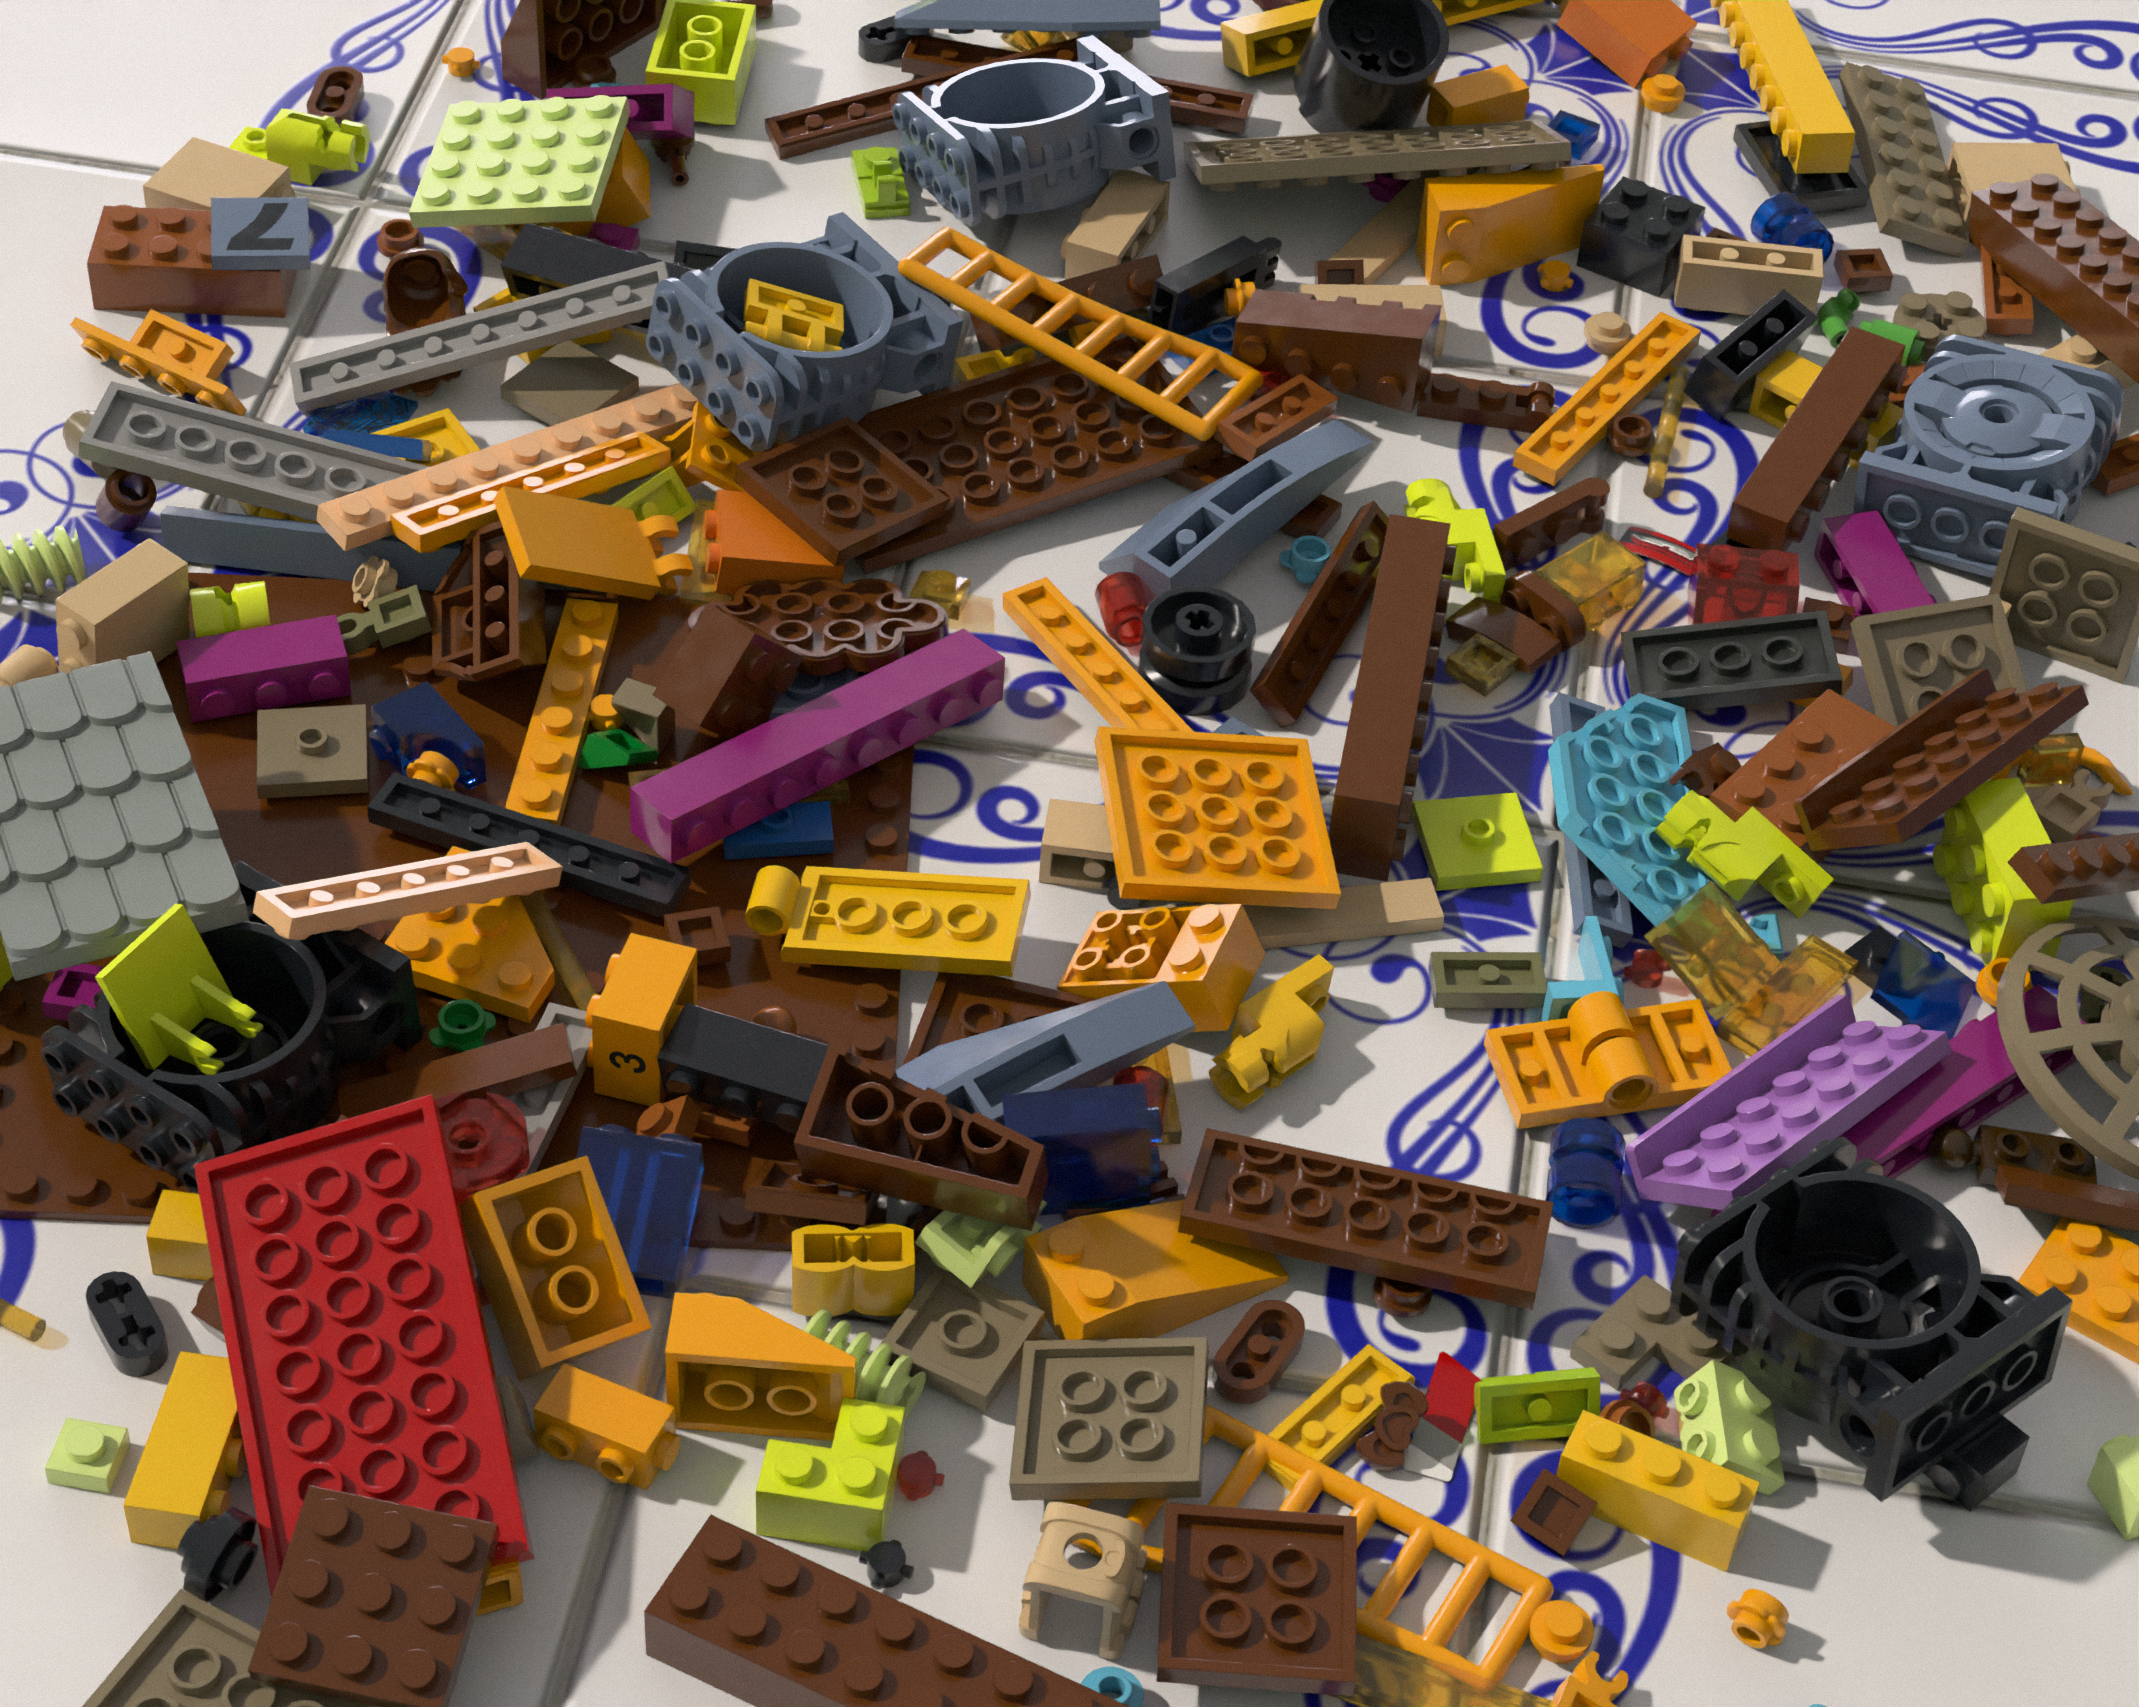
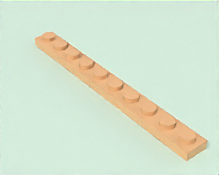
(366, 513)

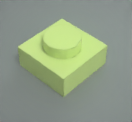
(87, 1455)

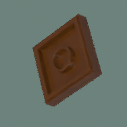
(785, 1191)

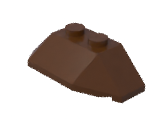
(485, 614)

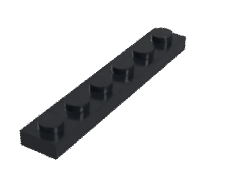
(476, 825)

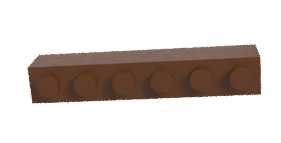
(1817, 442)

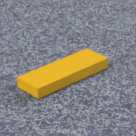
(1336, 1412)

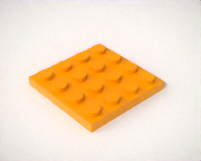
(1215, 818)

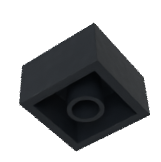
(1638, 235)

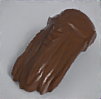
(418, 292)

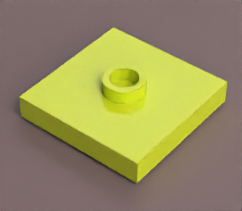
(1476, 841)

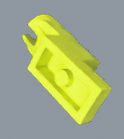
(307, 144)
(1476, 554)
(1743, 853)

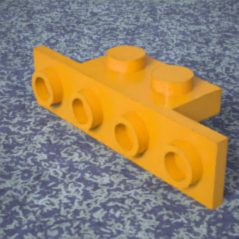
(171, 353)

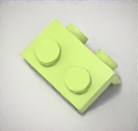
(973, 1245)
(1730, 1424)

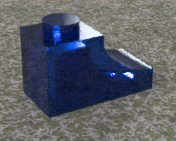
(425, 722)

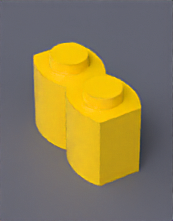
(853, 1269)

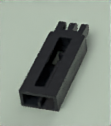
(1195, 291)

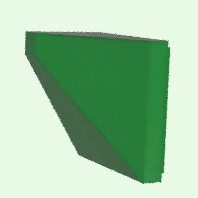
(614, 749)

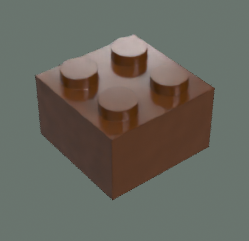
(728, 674)

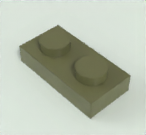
(1487, 979)

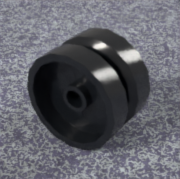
(1197, 649)

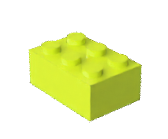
(706, 51)
(1985, 890)

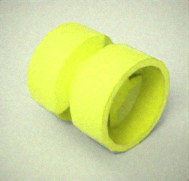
(229, 612)

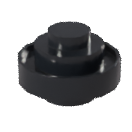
(217, 1553)

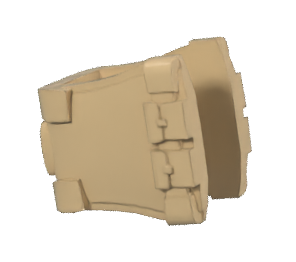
(1113, 1583)

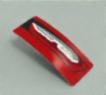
(1659, 547)

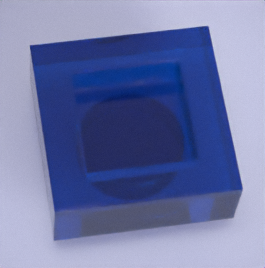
(1578, 130)

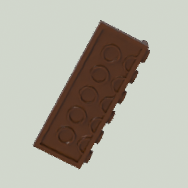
(1931, 762)
(1367, 1218)

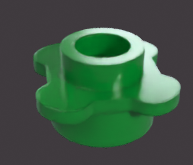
(462, 1026)

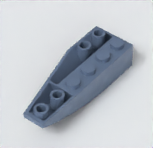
(1010, 16)
(1227, 520)
(1052, 1051)

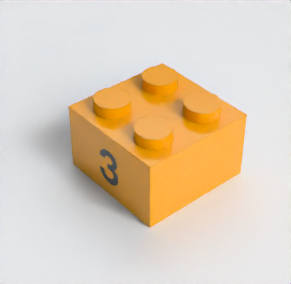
(636, 1014)

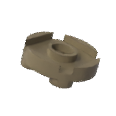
(1939, 311)

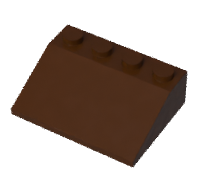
(553, 34)

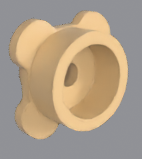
(373, 580)

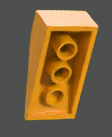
(1502, 220)
(1137, 1274)

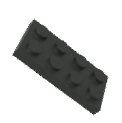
(1733, 661)

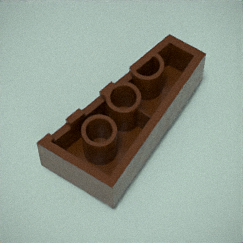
(1341, 345)
(916, 1146)

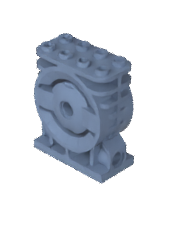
(1034, 132)
(767, 393)
(1980, 439)

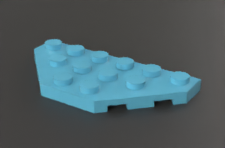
(1617, 791)

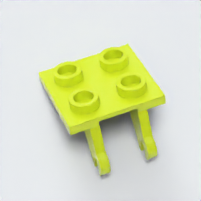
(167, 988)

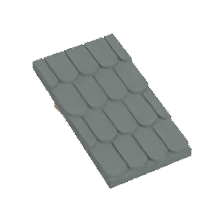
(101, 818)

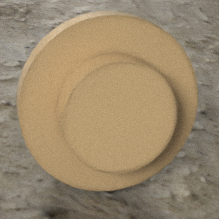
(1607, 332)

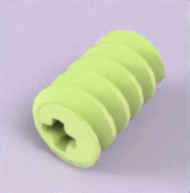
(40, 562)
(874, 1376)

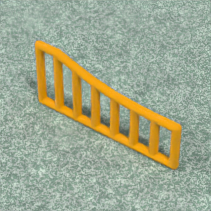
(1081, 357)
(1368, 1507)

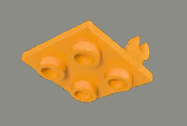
(707, 451)

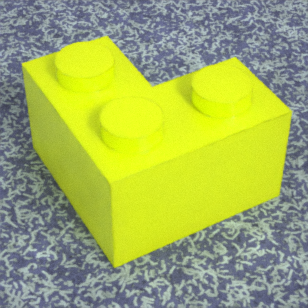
(836, 1492)

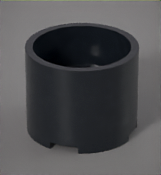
(1370, 64)

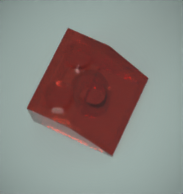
(1741, 584)

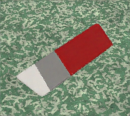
(1443, 1427)

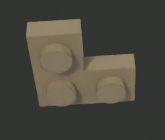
(1643, 1327)

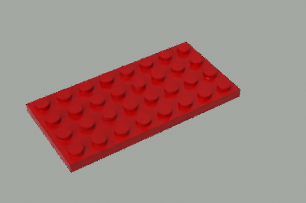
(358, 1326)

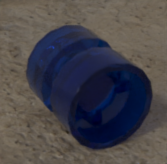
(1789, 222)
(1585, 1173)

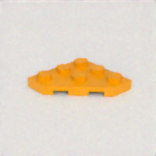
(479, 955)

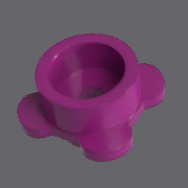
(1385, 186)

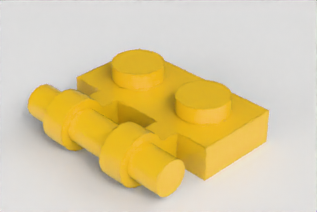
(792, 318)

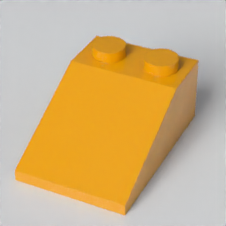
(751, 1371)

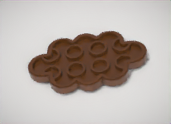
(838, 623)

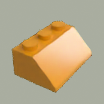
(552, 1267)

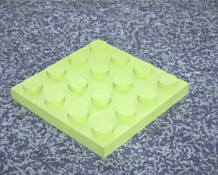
(520, 162)

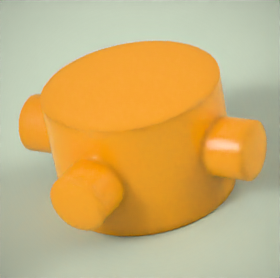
(461, 62)
(1555, 275)
(603, 715)

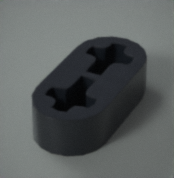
(882, 41)
(115, 1328)

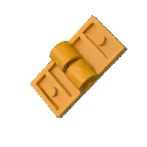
(1605, 1060)

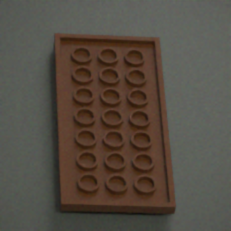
(1027, 447)

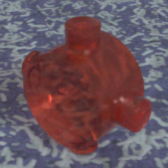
(1647, 968)
(1649, 1398)
(918, 1475)

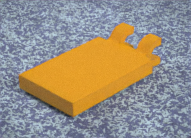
(589, 544)

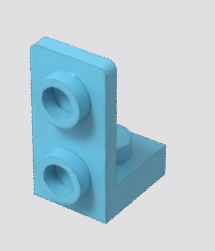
(1596, 962)

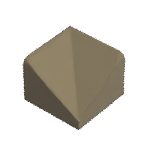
(645, 713)

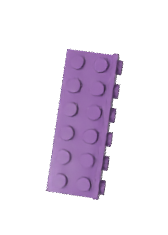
(1779, 1106)

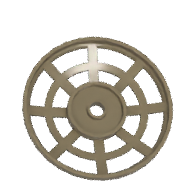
(2116, 1030)

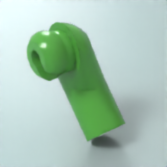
(1836, 314)

